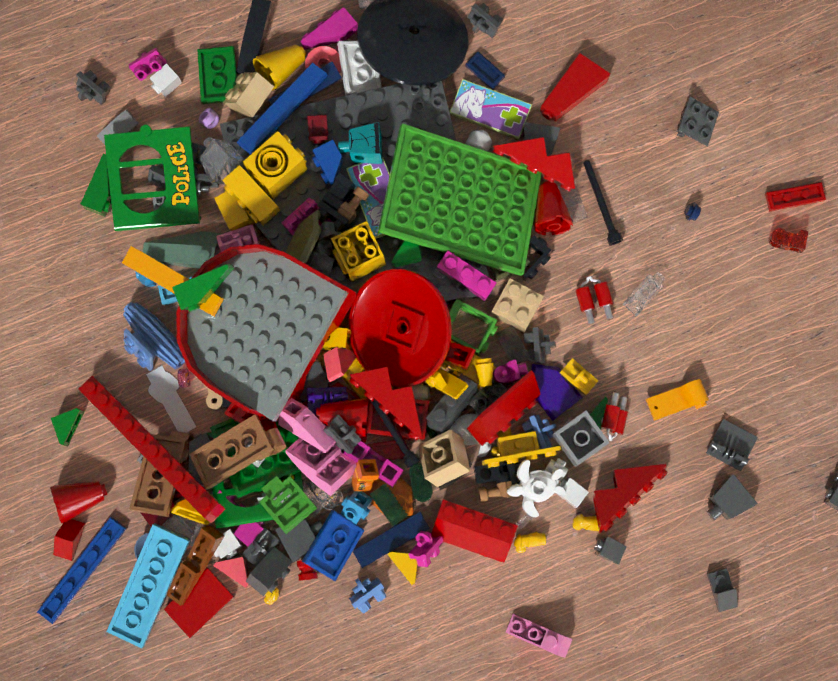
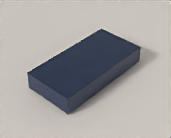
(485, 70)

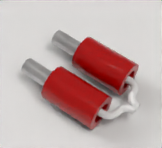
(586, 302)
(615, 417)

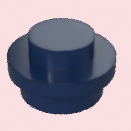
(692, 211)

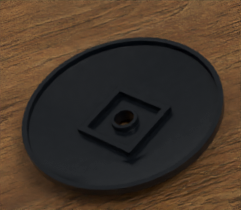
(410, 57)

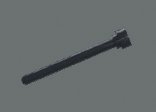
(614, 236)
(410, 457)

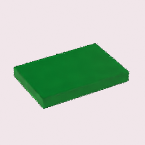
(216, 73)

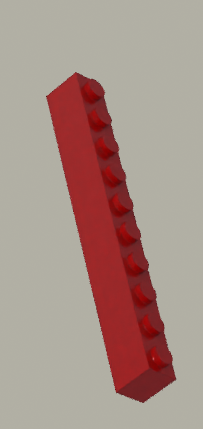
(152, 449)

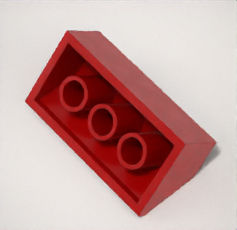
(505, 409)
(474, 531)

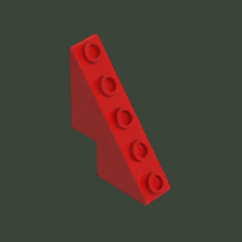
(533, 154)
(397, 402)
(629, 486)

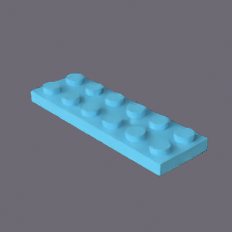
(148, 585)

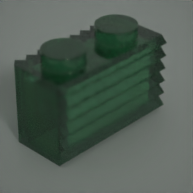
(389, 505)

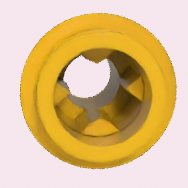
(484, 371)

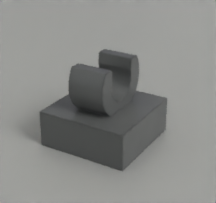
(156, 176)

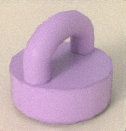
(207, 117)

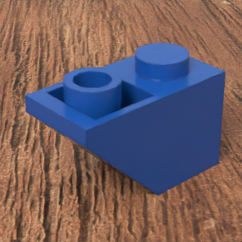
(329, 160)

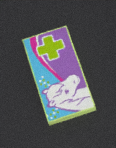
(490, 109)
(374, 181)

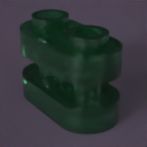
(420, 486)

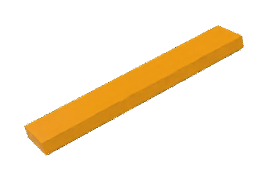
(164, 276)

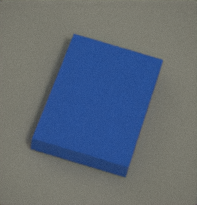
(333, 545)

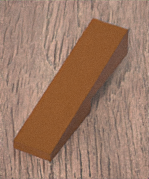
(195, 564)

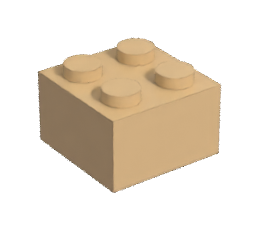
(248, 94)
(517, 305)
(444, 458)

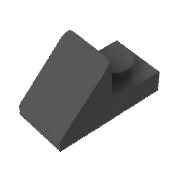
(321, 263)
(722, 589)

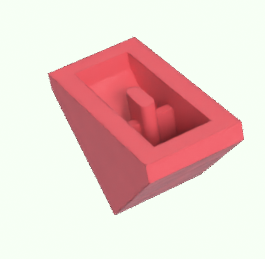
(337, 362)
(235, 569)

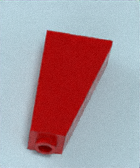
(575, 86)

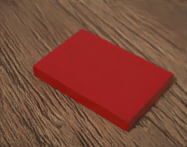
(201, 605)

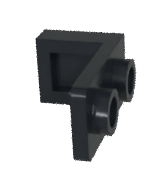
(540, 246)

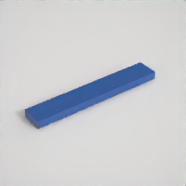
(282, 108)
(81, 570)

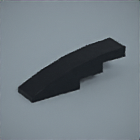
(254, 35)

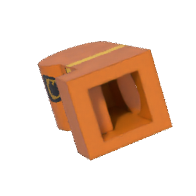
(363, 478)

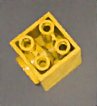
(276, 164)
(358, 252)

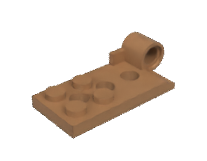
(263, 445)
(178, 446)

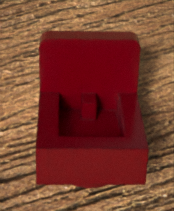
(318, 128)

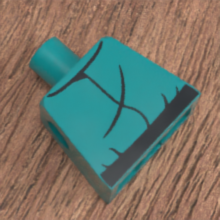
(364, 144)

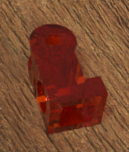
(789, 241)

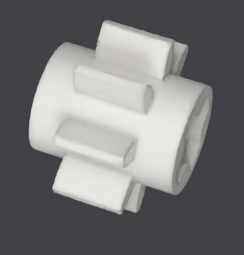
(558, 464)

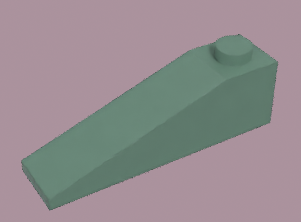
(184, 250)

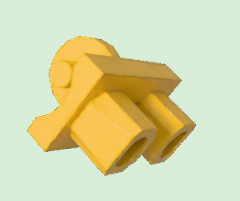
(578, 376)

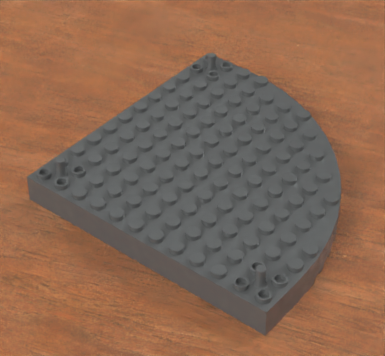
(412, 105)

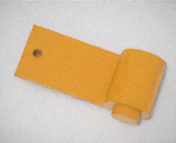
(678, 399)

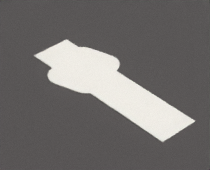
(163, 389)

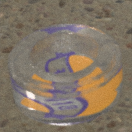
(524, 521)

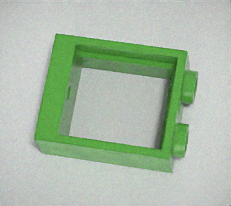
(459, 305)

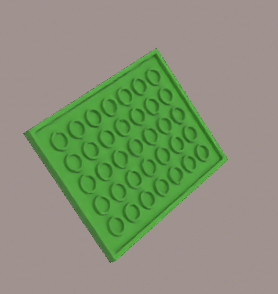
(460, 200)

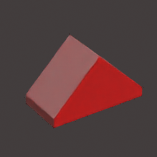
(460, 356)
(67, 539)

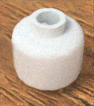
(479, 139)

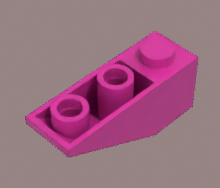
(335, 29)

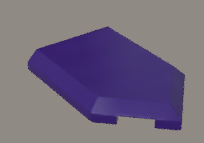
(556, 391)

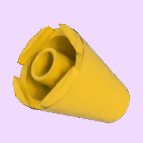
(279, 64)

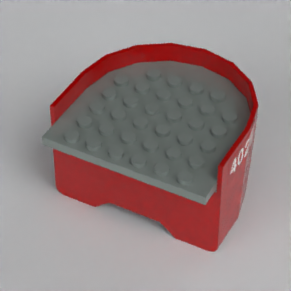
(265, 329)

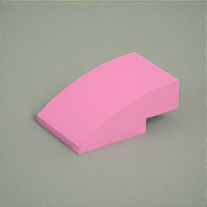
(326, 469)

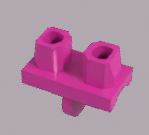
(147, 64)
(510, 372)
(425, 548)

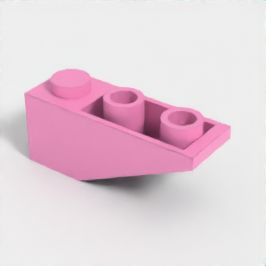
(305, 425)
(539, 636)

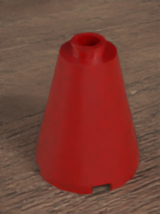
(551, 211)
(352, 411)
(76, 498)

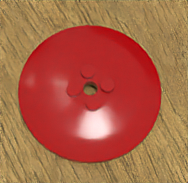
(377, 320)

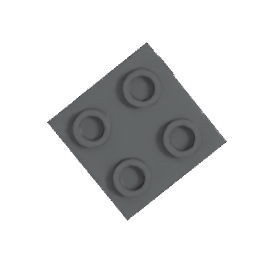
(697, 121)
(732, 445)

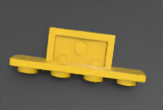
(447, 383)
(519, 446)

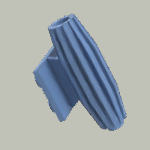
(150, 338)

